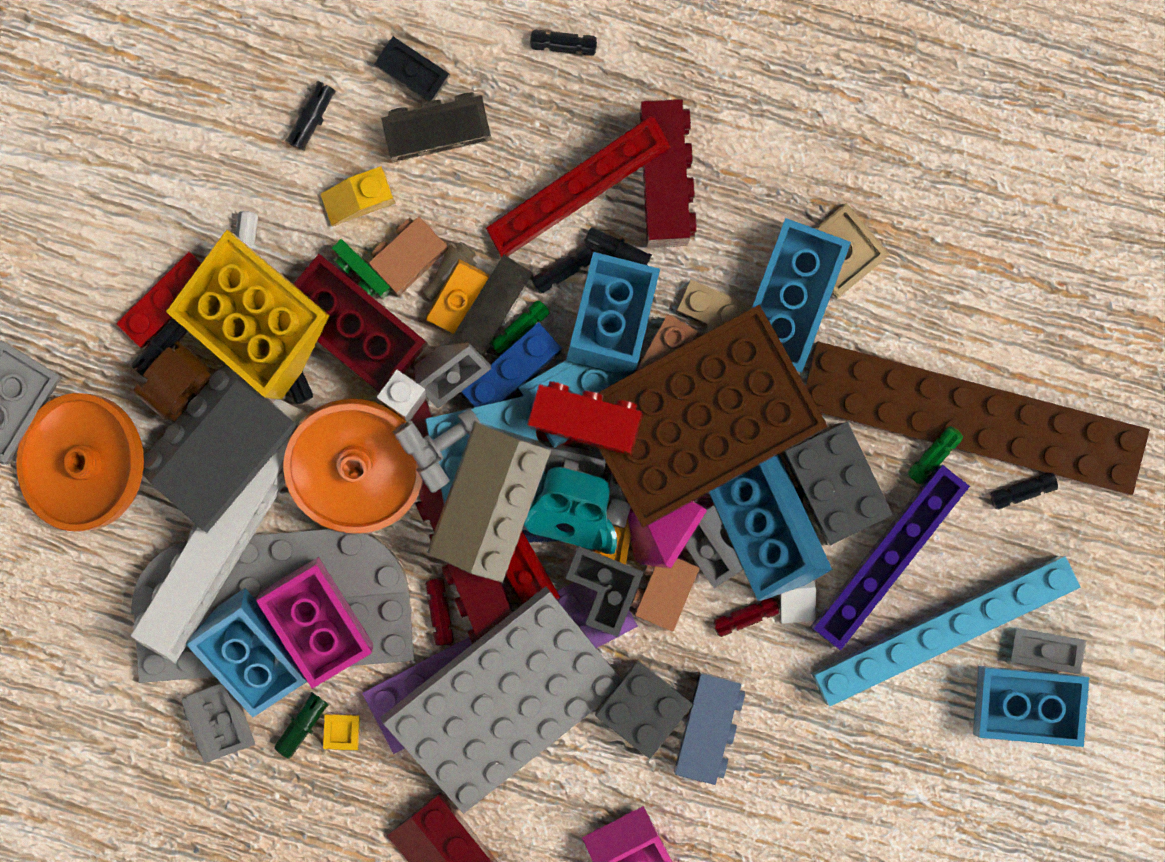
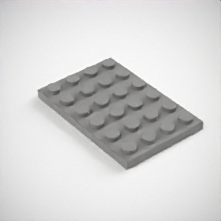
(502, 700)

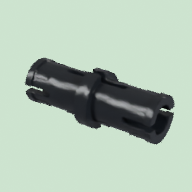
(310, 116)

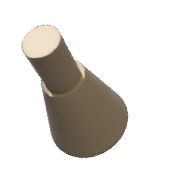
(450, 258)

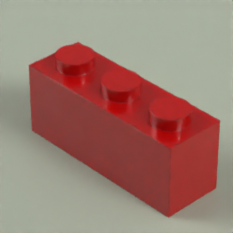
(586, 418)

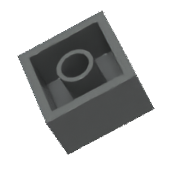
(643, 709)

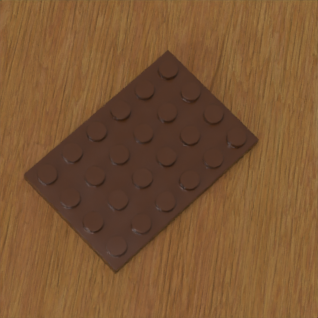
(710, 415)

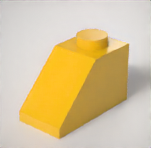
(358, 196)

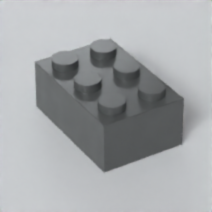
(837, 483)

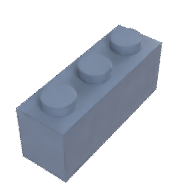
(709, 728)

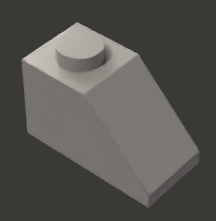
(449, 371)

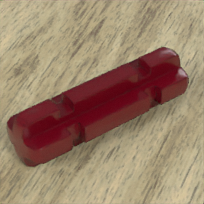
(439, 612)
(746, 616)

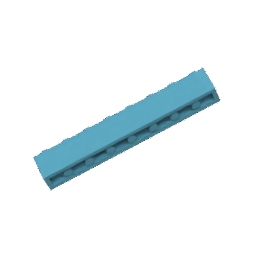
(945, 630)

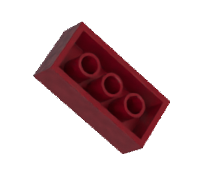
(665, 178)
(358, 326)

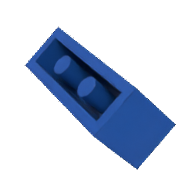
(514, 368)

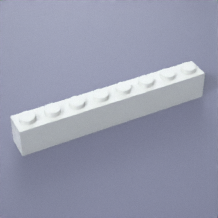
(208, 560)

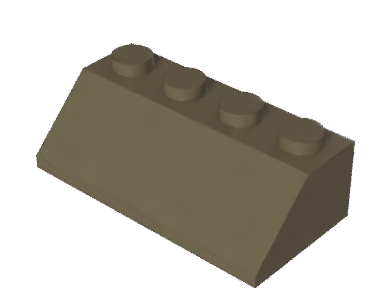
(489, 501)

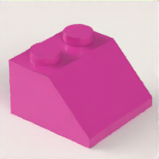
(627, 840)

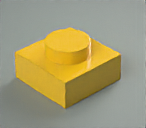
(341, 731)

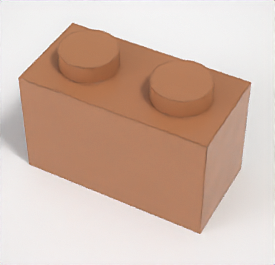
(407, 255)
(665, 593)

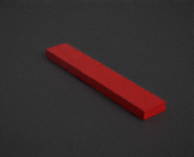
(578, 186)

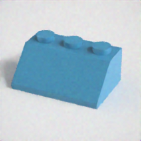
(246, 654)

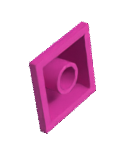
(664, 539)

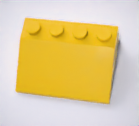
(250, 316)

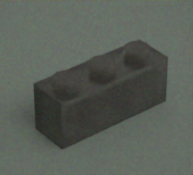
(436, 127)
(493, 305)

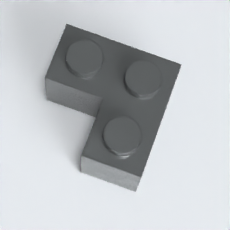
(615, 588)

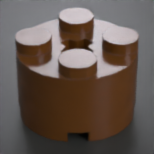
(173, 381)

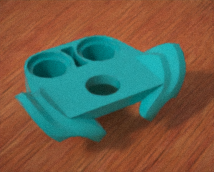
(573, 500)

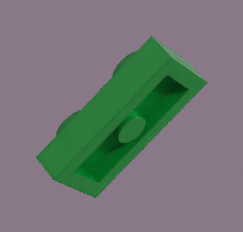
(350, 260)

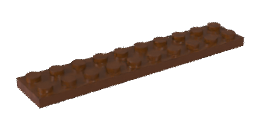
(990, 419)

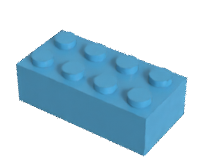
(800, 285)

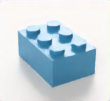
(613, 314)
(1031, 706)

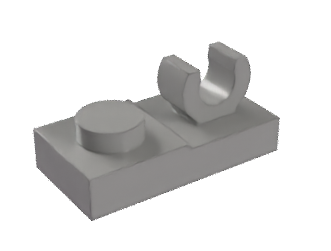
(1048, 651)

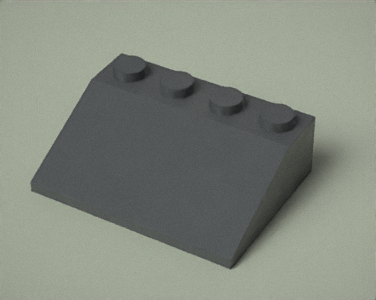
(216, 447)

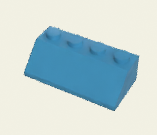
(770, 530)

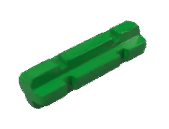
(520, 327)
(935, 454)

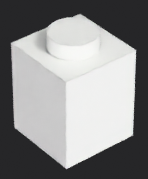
(402, 395)

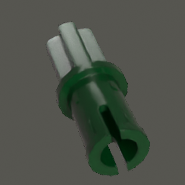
(301, 725)

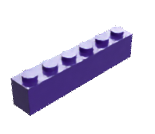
(889, 556)

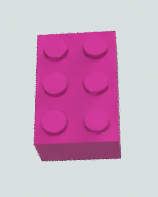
(315, 622)

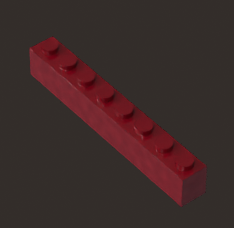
(479, 597)

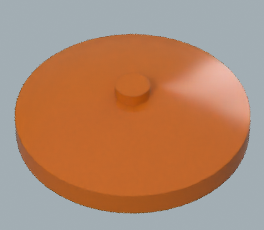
(80, 462)
(350, 467)

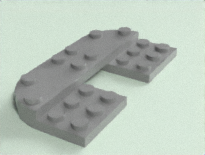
(358, 564)

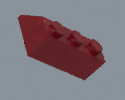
(438, 835)

